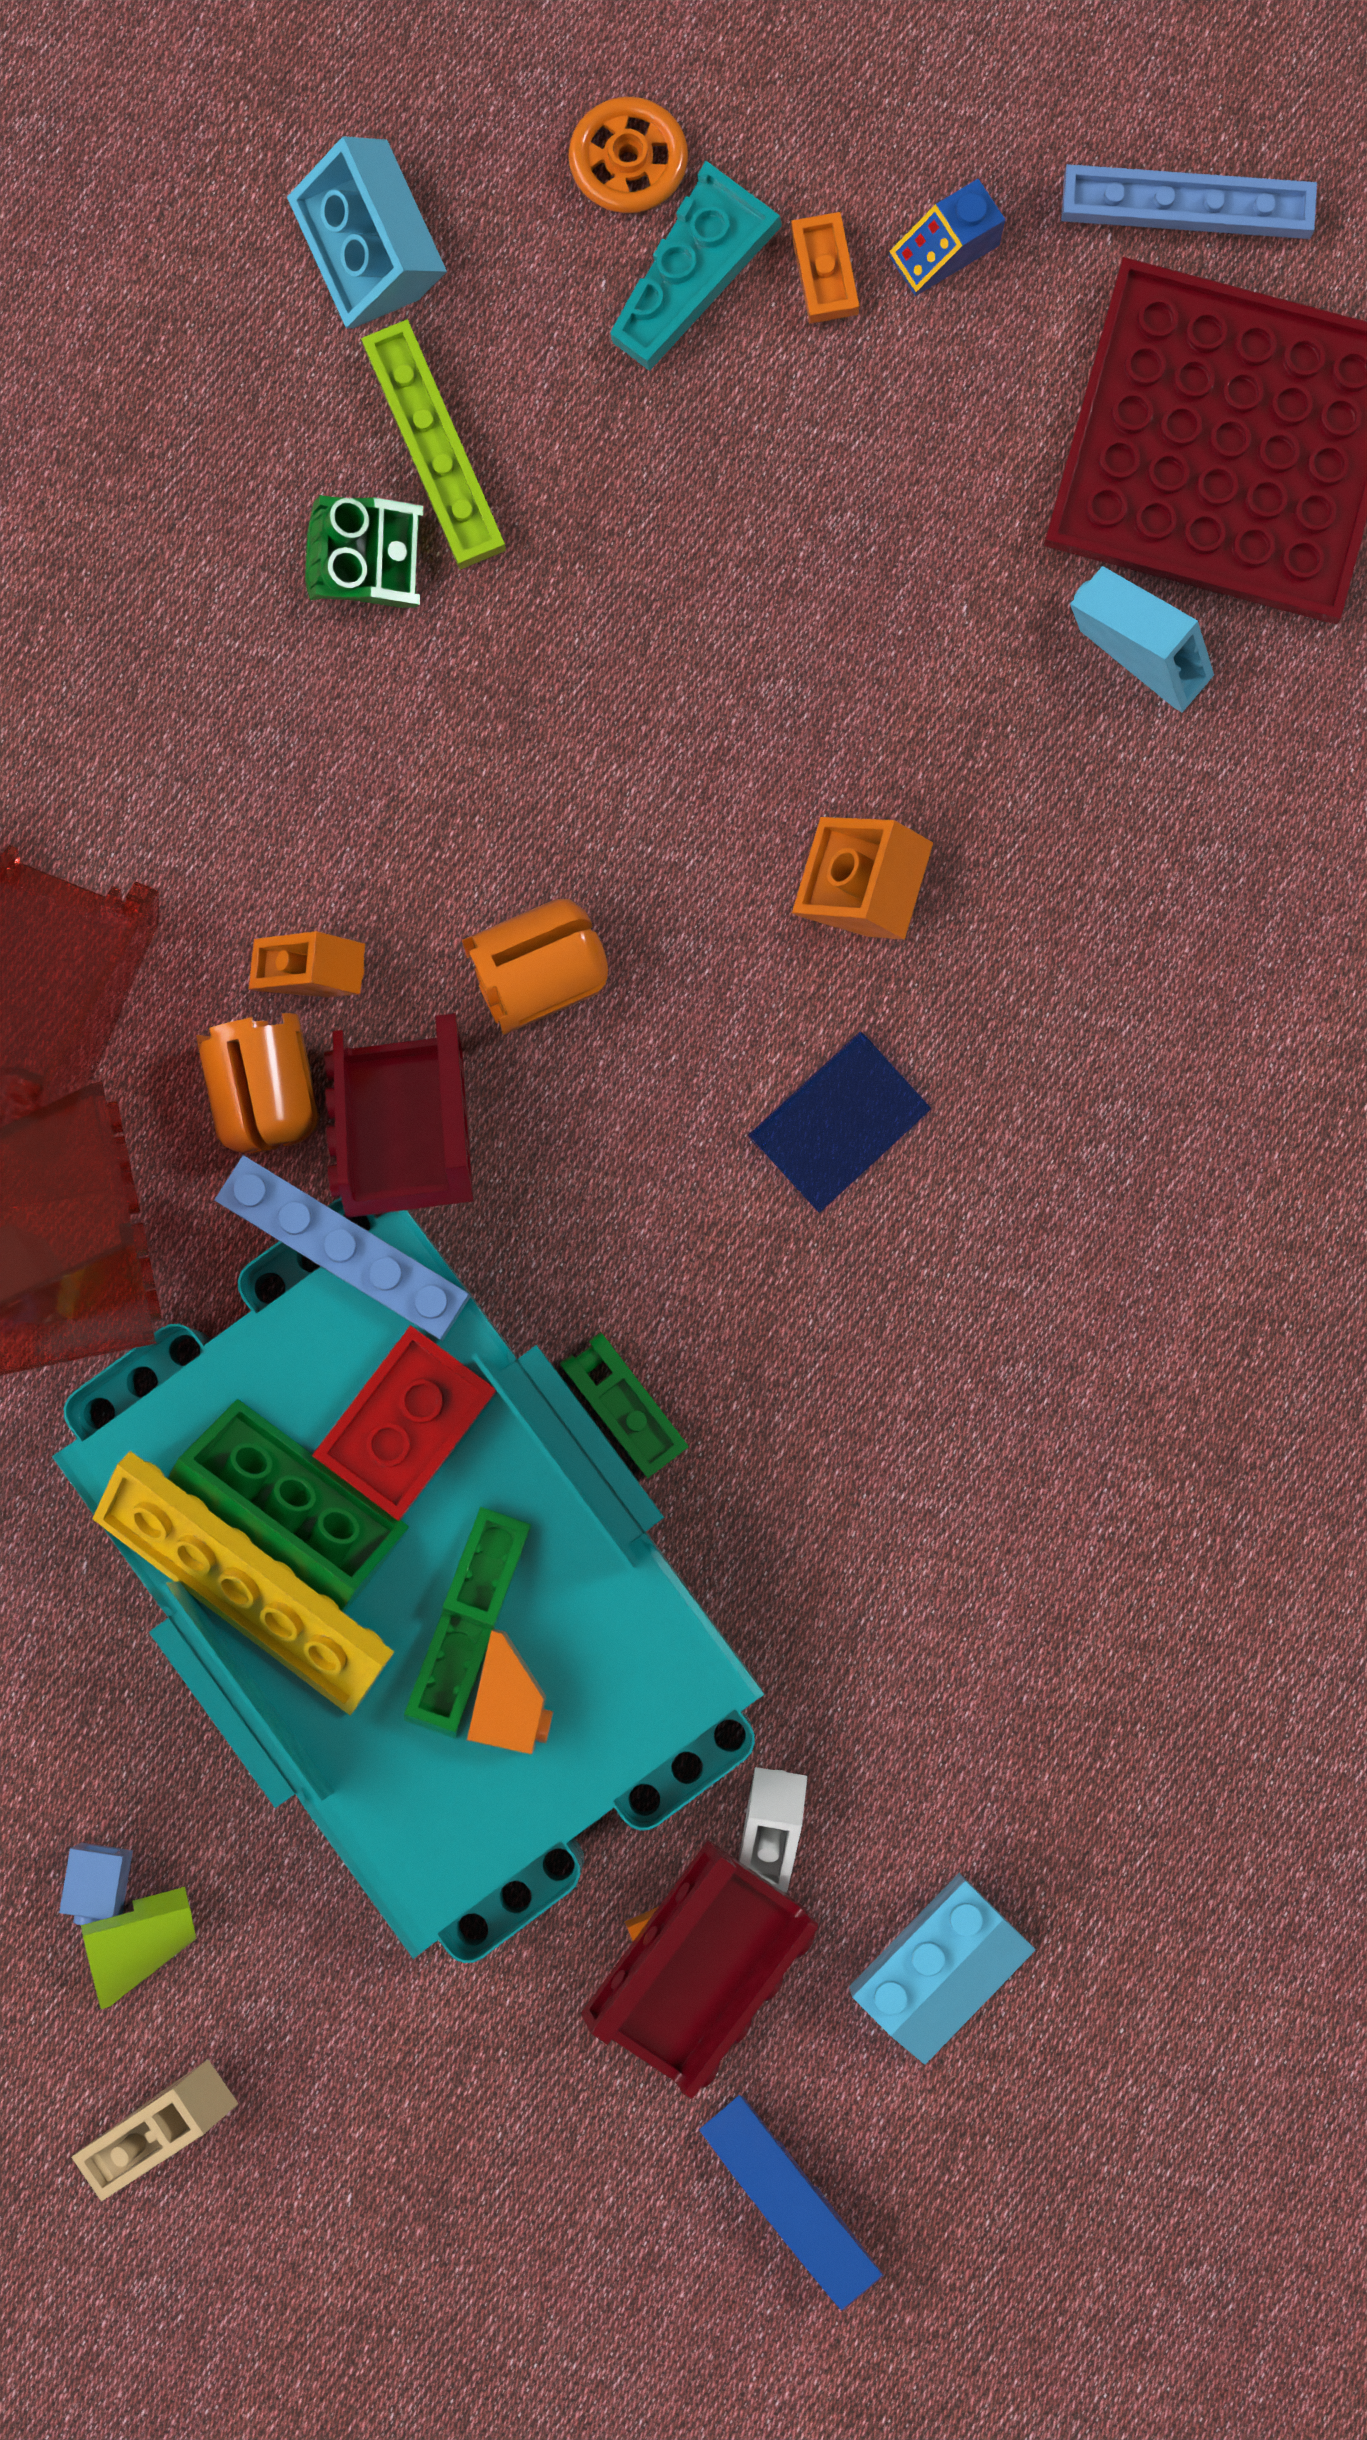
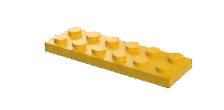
(241, 1583)

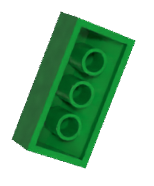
(288, 1504)

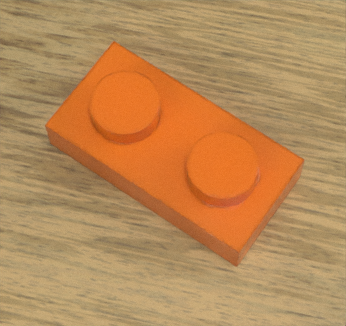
(824, 267)

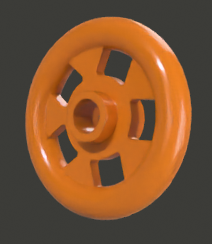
(614, 117)

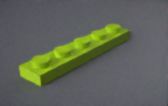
(433, 444)

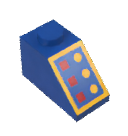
(949, 237)

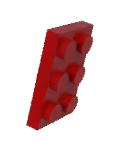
(405, 1423)

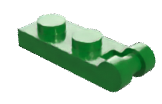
(625, 1407)

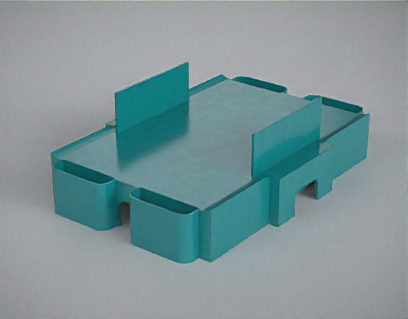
(591, 1608)

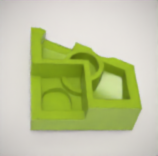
(137, 1943)

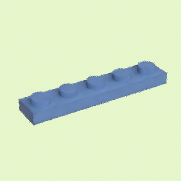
(1189, 201)
(342, 1248)

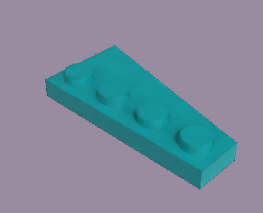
(706, 249)

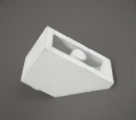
(773, 1824)

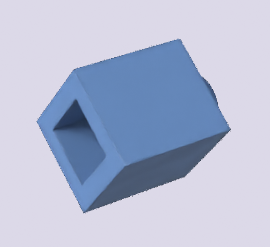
(95, 1882)

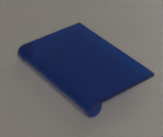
(839, 1122)

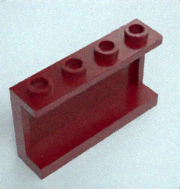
(399, 1123)
(701, 1969)

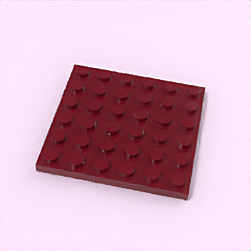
(1221, 443)

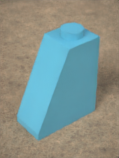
(1144, 636)

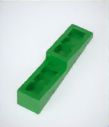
(467, 1622)

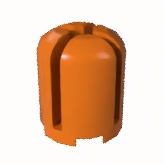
(538, 963)
(259, 1084)

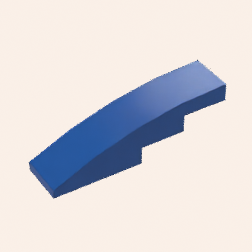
(791, 2203)

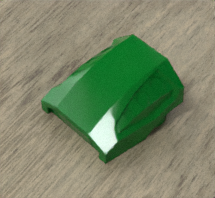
(363, 551)

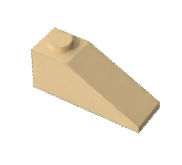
(155, 2130)

